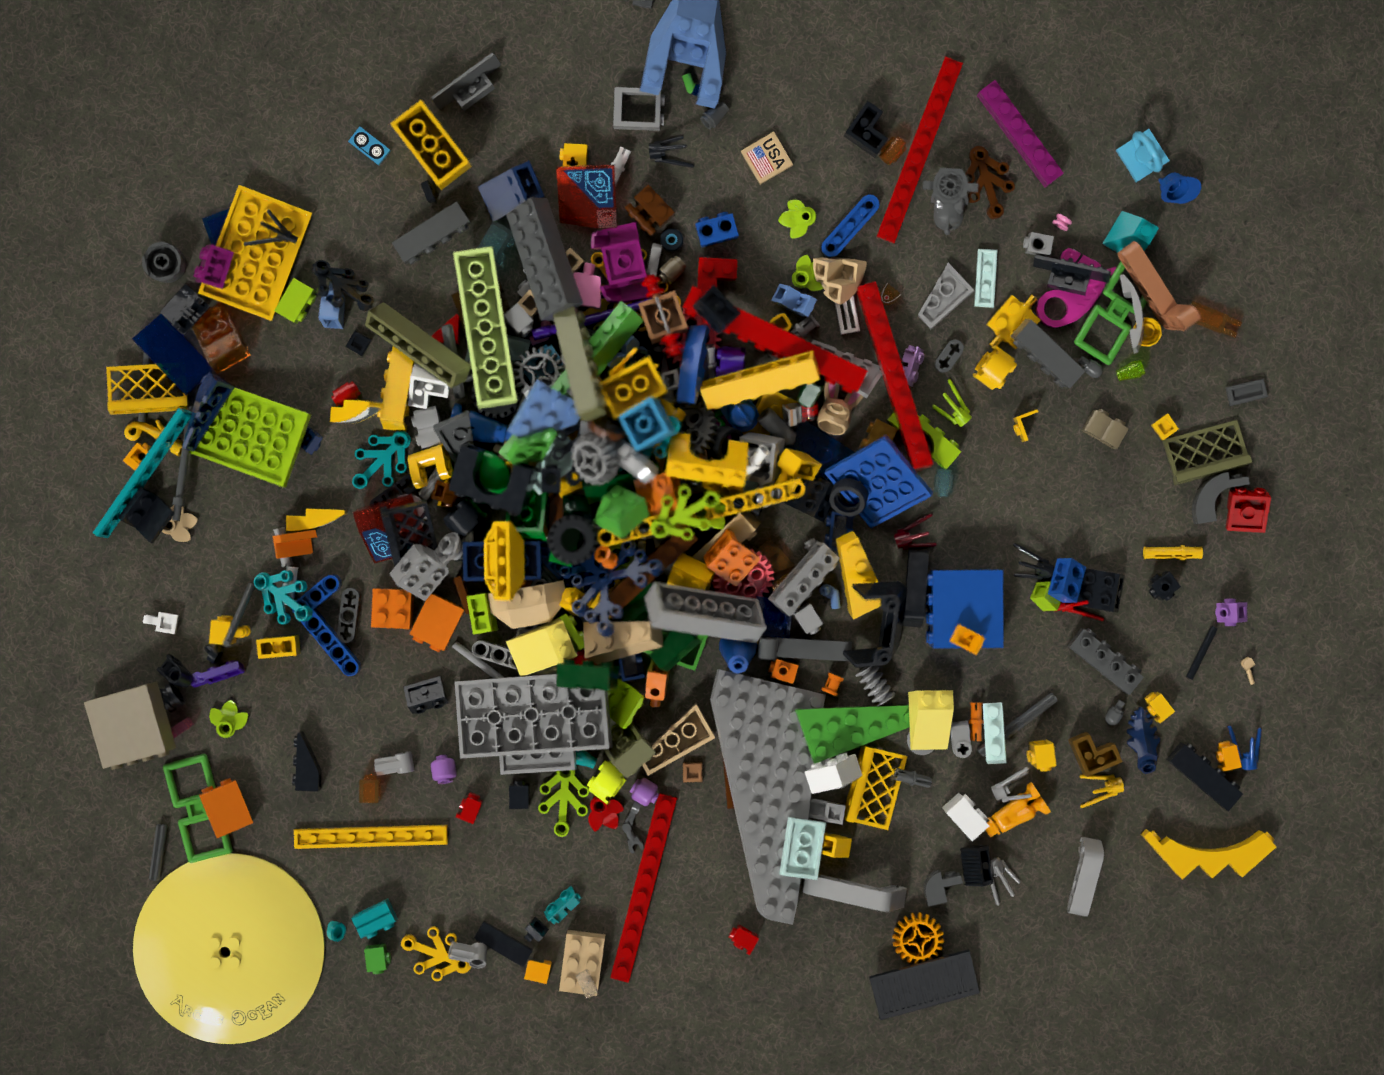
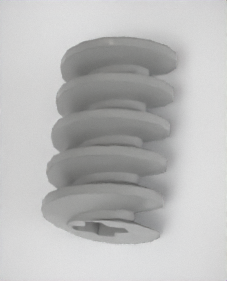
(875, 684)

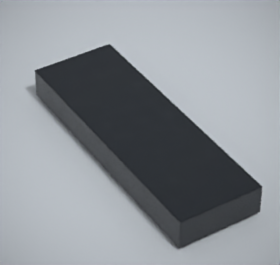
(503, 944)

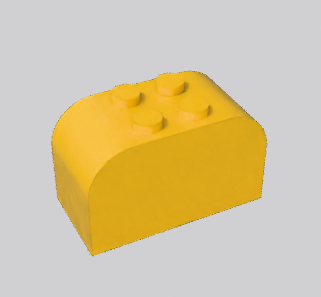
(431, 145)

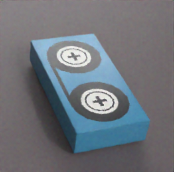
(369, 146)

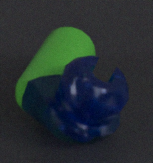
(691, 87)

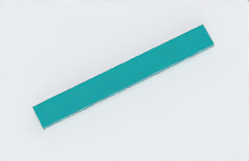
(143, 471)

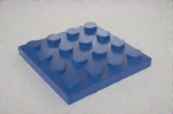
(887, 477)

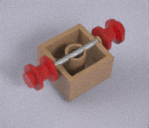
(663, 316)

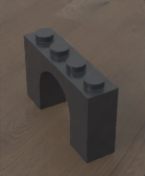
(467, 482)

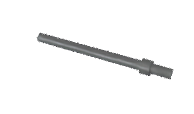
(178, 500)

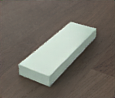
(985, 278)

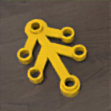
(439, 954)

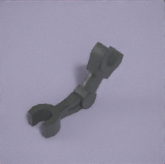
(627, 828)

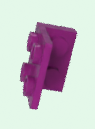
(213, 266)

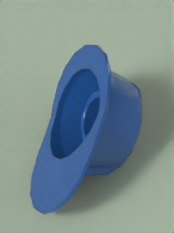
(1179, 188)
(741, 415)

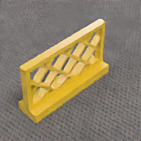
(141, 405)
(858, 788)

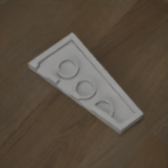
(872, 376)

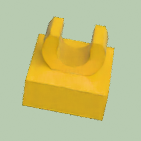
(1164, 427)

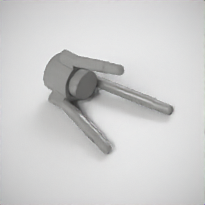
(1002, 789)
(997, 870)

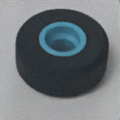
(671, 232)

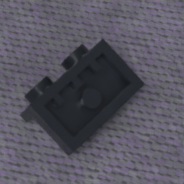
(716, 309)
(425, 695)

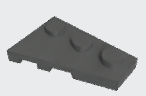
(454, 433)

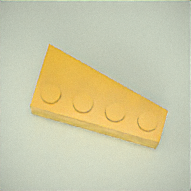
(396, 391)
(855, 570)

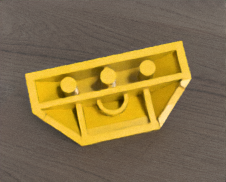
(503, 560)

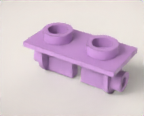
(913, 358)

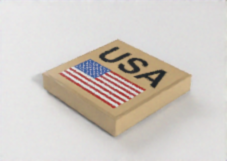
(766, 158)

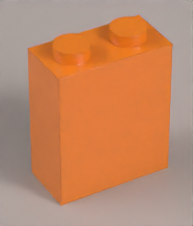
(437, 622)
(225, 807)

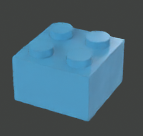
(647, 424)

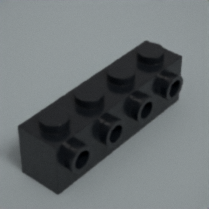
(1205, 777)

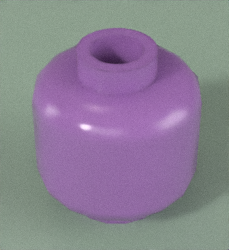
(443, 769)
(644, 791)

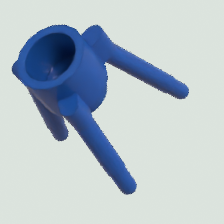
(1249, 759)

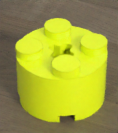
(607, 782)

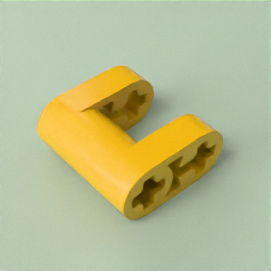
(428, 457)

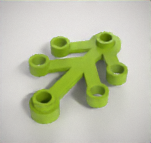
(682, 515)
(564, 796)

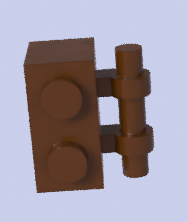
(654, 206)

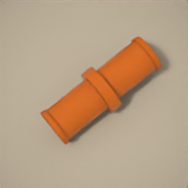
(976, 721)

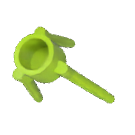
(961, 415)

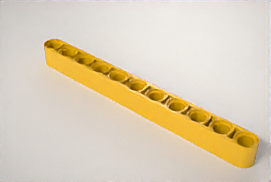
(712, 514)

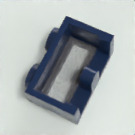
(838, 526)
(631, 667)

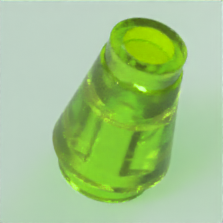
(1131, 371)

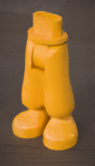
(1017, 812)

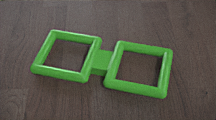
(1115, 313)
(194, 807)

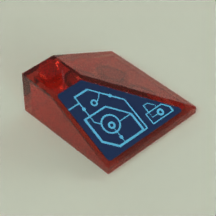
(587, 195)
(372, 528)

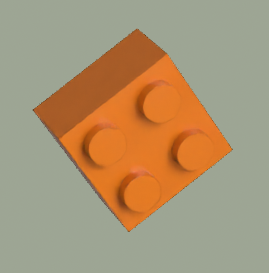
(392, 608)

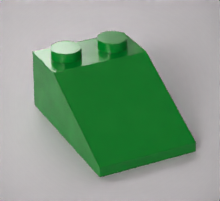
(535, 521)

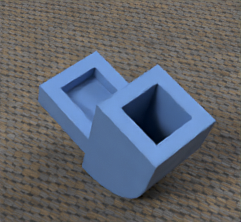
(793, 300)

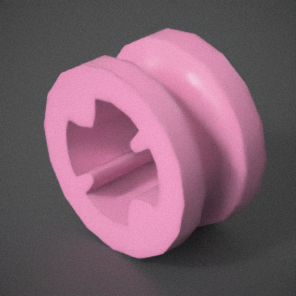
(1062, 222)

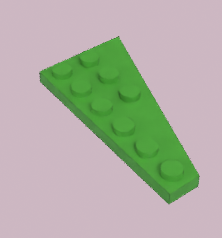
(845, 728)

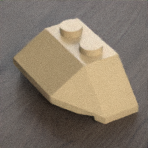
(530, 605)

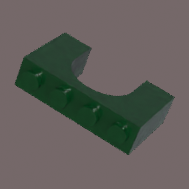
(677, 643)

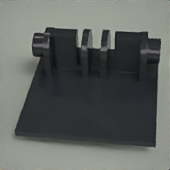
(185, 309)

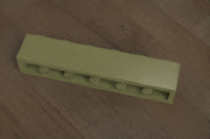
(417, 345)
(579, 364)

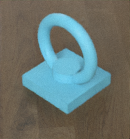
(1142, 155)

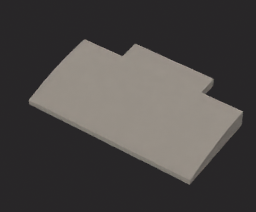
(530, 722)

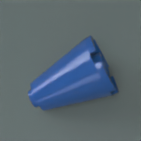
(737, 653)

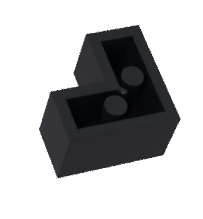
(862, 131)

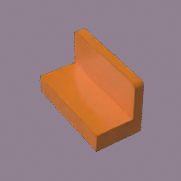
(294, 544)

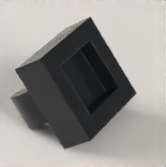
(535, 930)

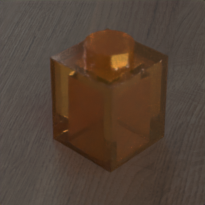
(370, 789)

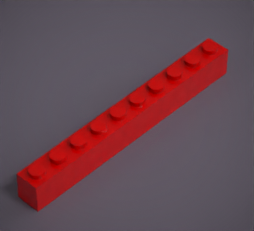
(786, 345)
(894, 377)

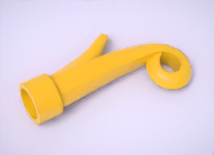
(153, 432)

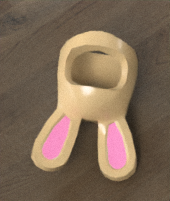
(836, 413)

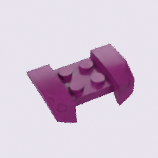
(622, 263)

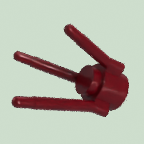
(904, 539)

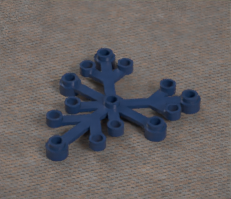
(605, 605)

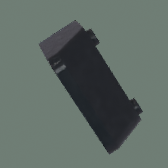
(892, 602)

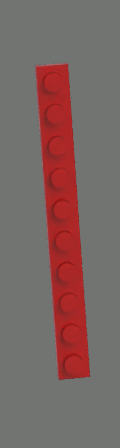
(919, 150)
(643, 887)

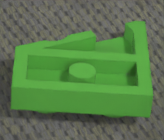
(533, 447)

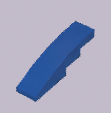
(692, 364)

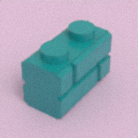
(375, 918)

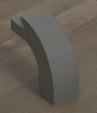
(1204, 500)

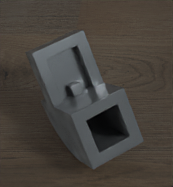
(935, 884)

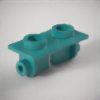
(555, 911)

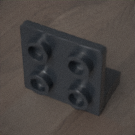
(815, 498)
(147, 514)
(1101, 590)

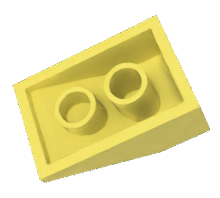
(541, 647)
(930, 719)

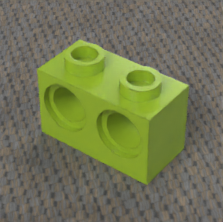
(480, 615)

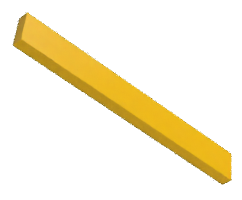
(370, 836)

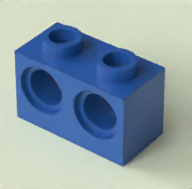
(718, 234)
(1066, 580)

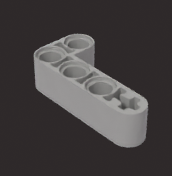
(1086, 876)

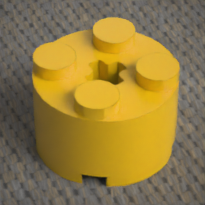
(994, 368)

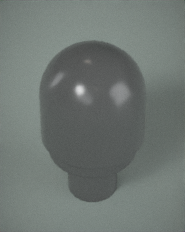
(1091, 367)
(1115, 713)

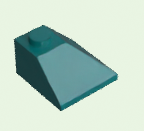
(1129, 229)

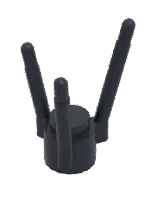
(657, 150)
(1042, 569)

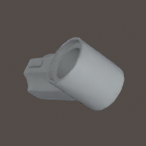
(399, 763)
(473, 954)

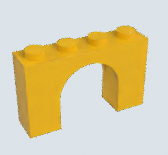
(728, 471)

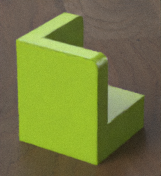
(1042, 599)

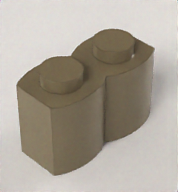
(1105, 429)

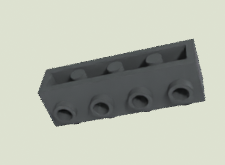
(431, 233)
(1047, 354)
(1105, 661)

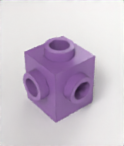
(1231, 612)

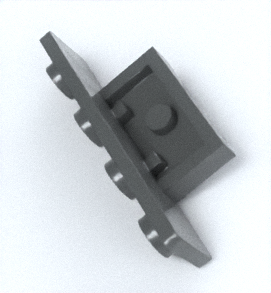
(469, 86)

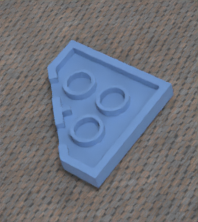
(543, 410)

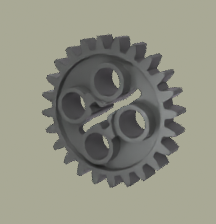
(701, 426)

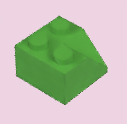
(621, 511)

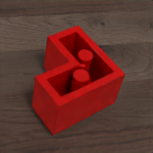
(715, 269)

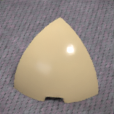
(839, 276)

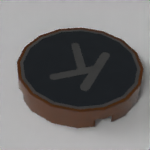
(607, 426)

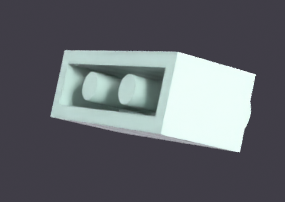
(994, 733)

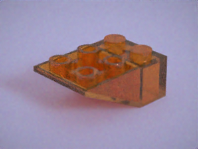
(220, 339)

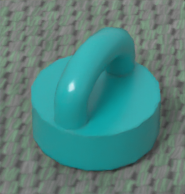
(336, 931)

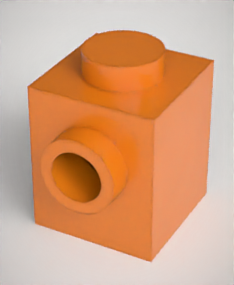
(783, 670)

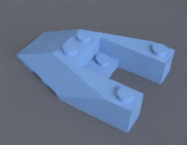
(690, 35)

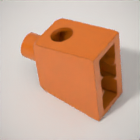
(656, 684)

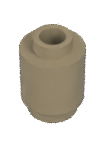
(671, 270)

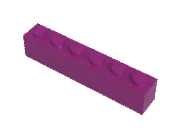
(1019, 133)

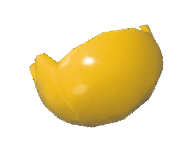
(1152, 332)

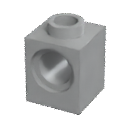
(1046, 241)

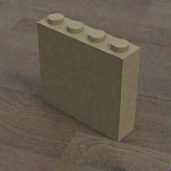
(130, 726)

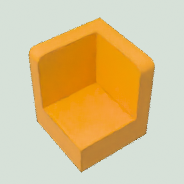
(538, 971)

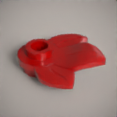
(606, 815)

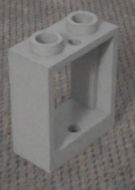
(618, 99)

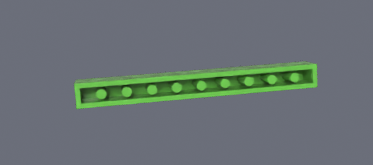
(605, 344)

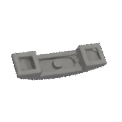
(1137, 333)
(827, 811)

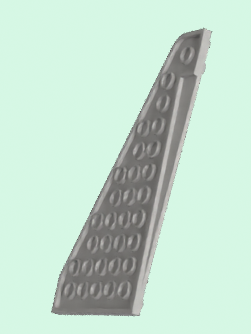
(766, 777)

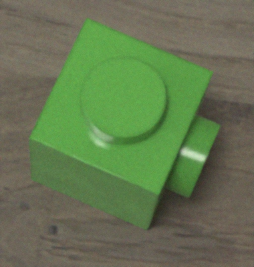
(377, 958)

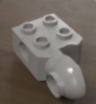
(769, 470)
(425, 568)

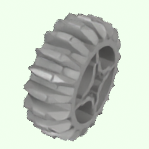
(523, 366)
(595, 458)

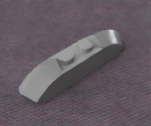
(630, 459)

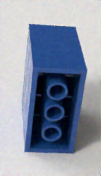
(966, 599)

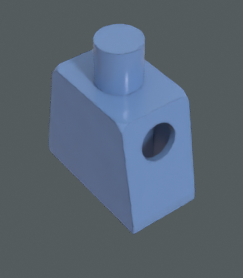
(329, 315)

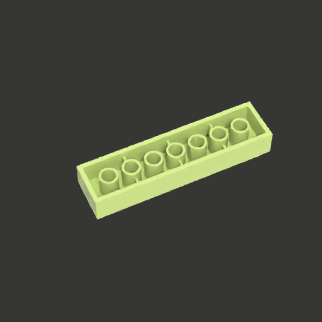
(485, 327)

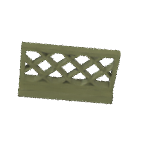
(1214, 467)

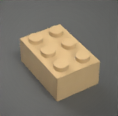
(581, 953)

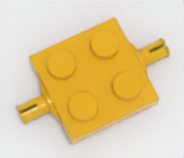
(1009, 318)

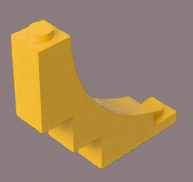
(1184, 859)

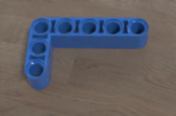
(323, 627)

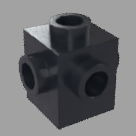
(1170, 586)

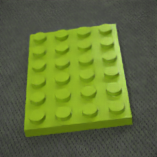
(255, 437)

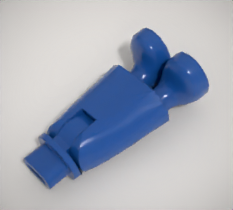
(484, 428)

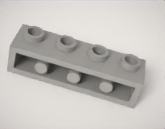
(804, 578)

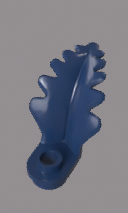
(1143, 740)

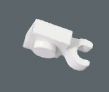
(164, 622)

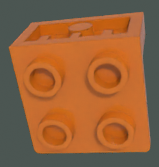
(656, 489)
(730, 558)

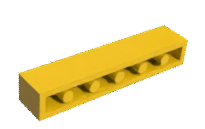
(760, 380)

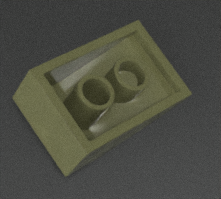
(629, 749)

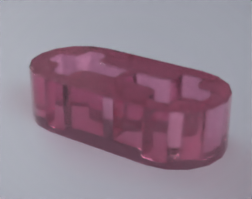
(182, 727)

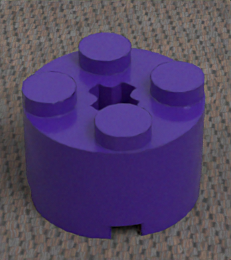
(730, 360)

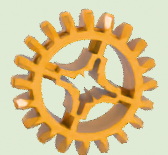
(925, 935)

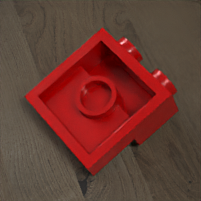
(1248, 510)

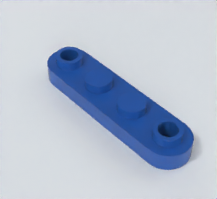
(850, 226)

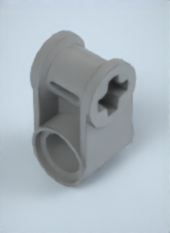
(960, 735)

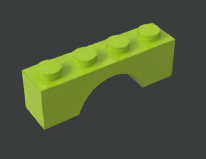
(943, 451)

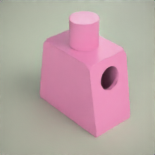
(589, 286)

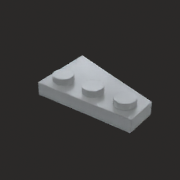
(945, 297)

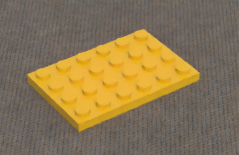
(260, 270)

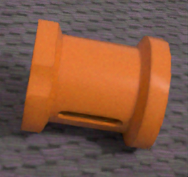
(606, 557)
(832, 684)

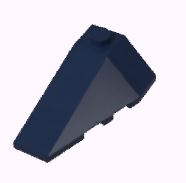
(208, 402)

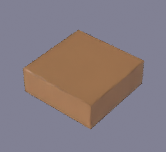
(692, 772)

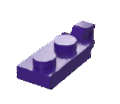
(217, 674)

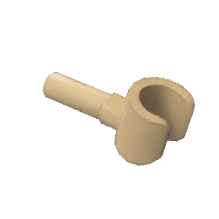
(1247, 663)

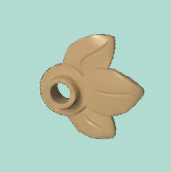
(179, 529)

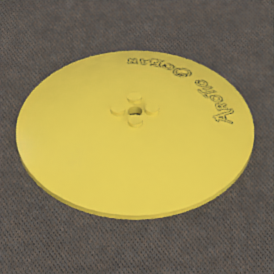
(271, 940)

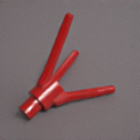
(1069, 607)

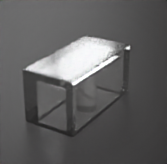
(586, 983)

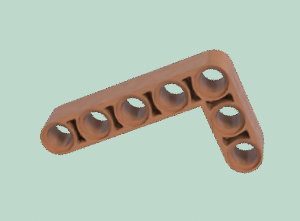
(1168, 312)

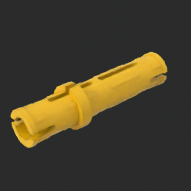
(1173, 552)

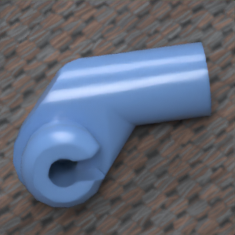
(831, 593)

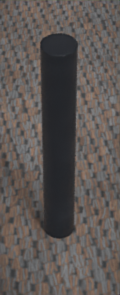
(1201, 653)

